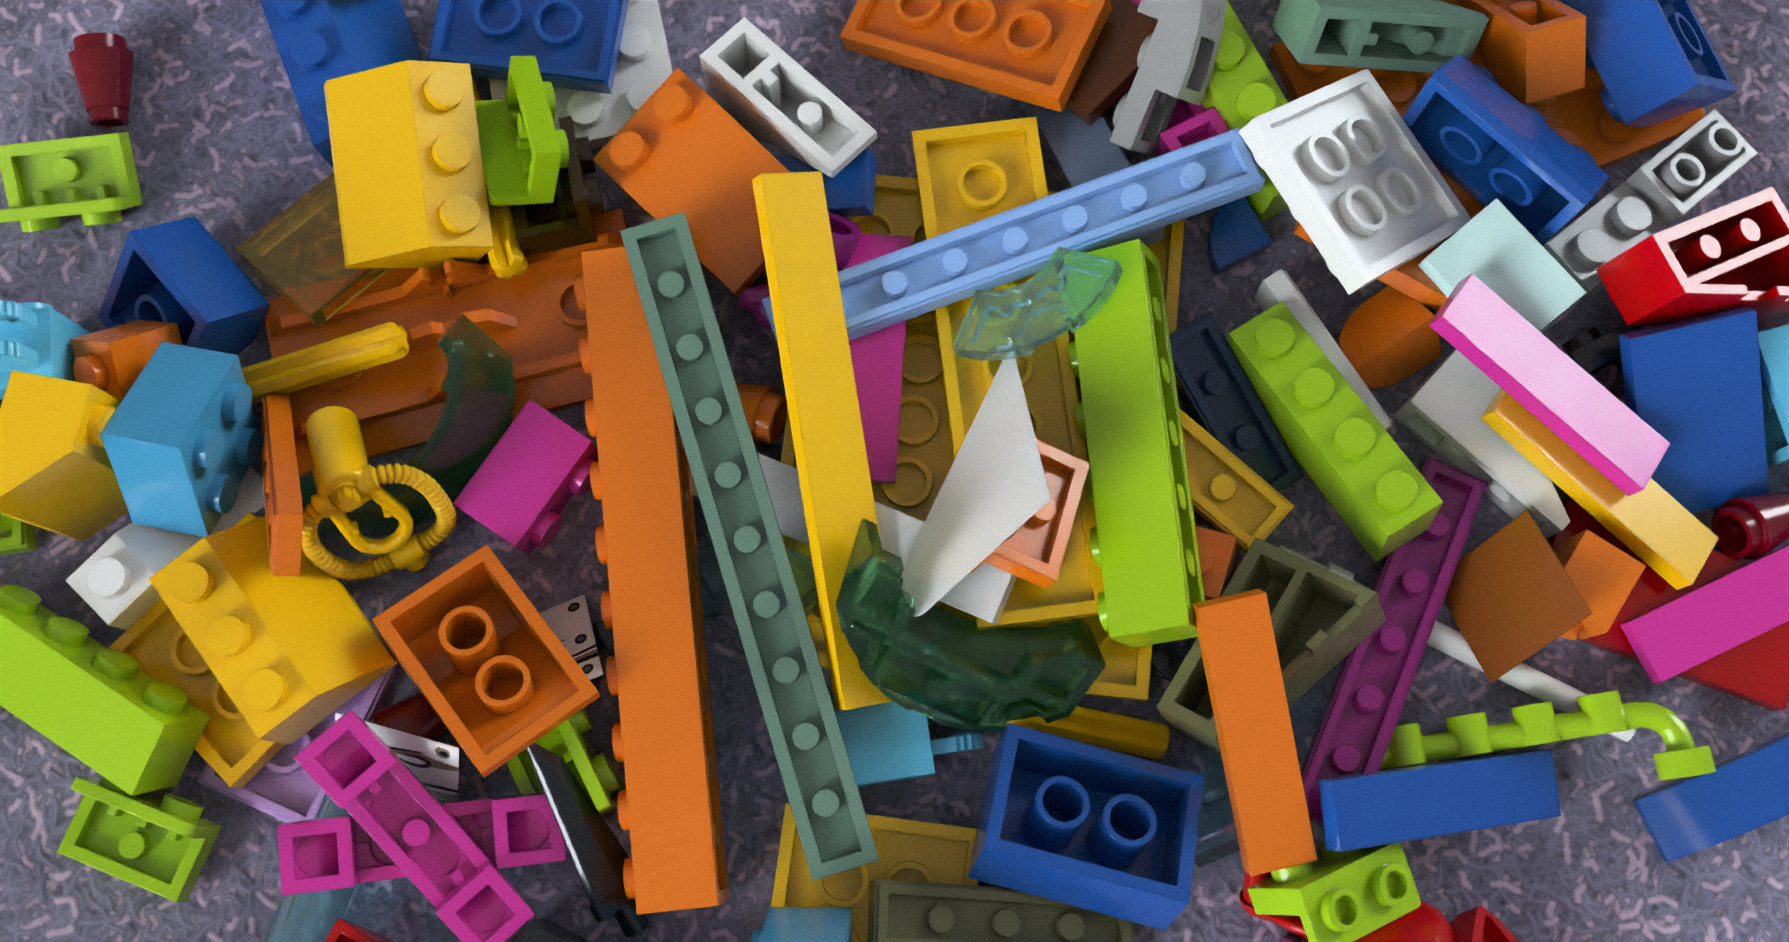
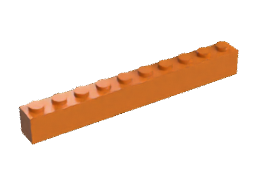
(651, 604)

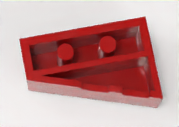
(1708, 266)

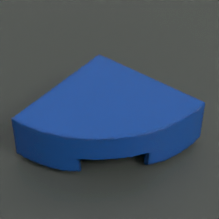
(1235, 236)

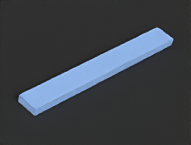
(1027, 236)

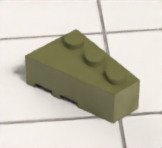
(1314, 624)

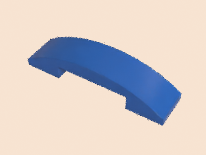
(1721, 804)

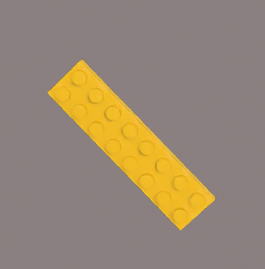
(962, 179)

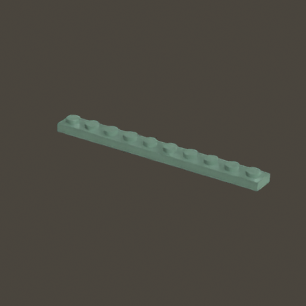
(749, 547)

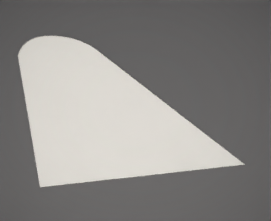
(986, 495)

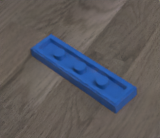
(1438, 799)

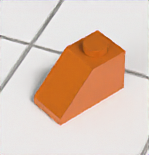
(1533, 47)

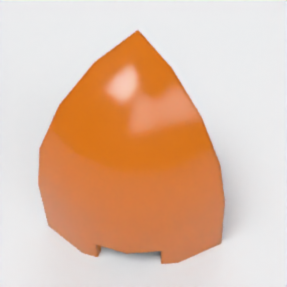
(1389, 338)

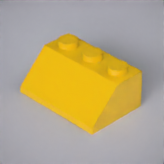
(408, 166)
(55, 458)
(275, 643)

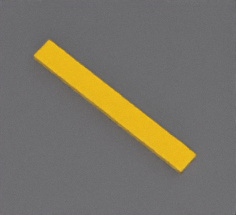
(819, 400)

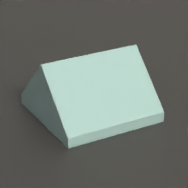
(1509, 263)

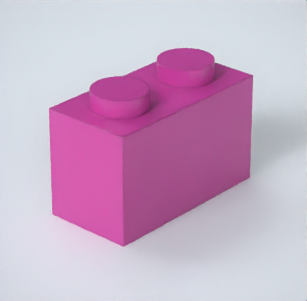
(529, 479)

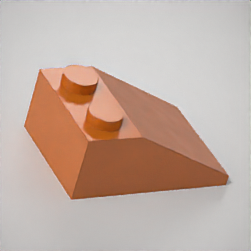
(699, 161)
(485, 660)

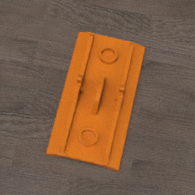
(403, 399)

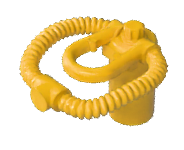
(347, 482)

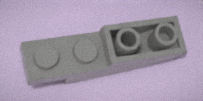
(1172, 66)
(1651, 197)

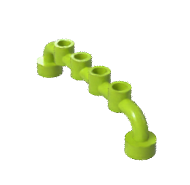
(1540, 725)

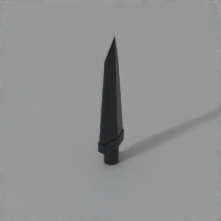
(589, 841)

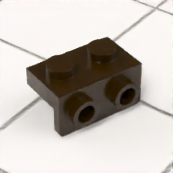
(576, 201)

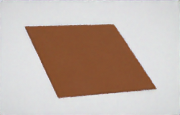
(1513, 597)

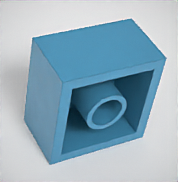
(183, 439)

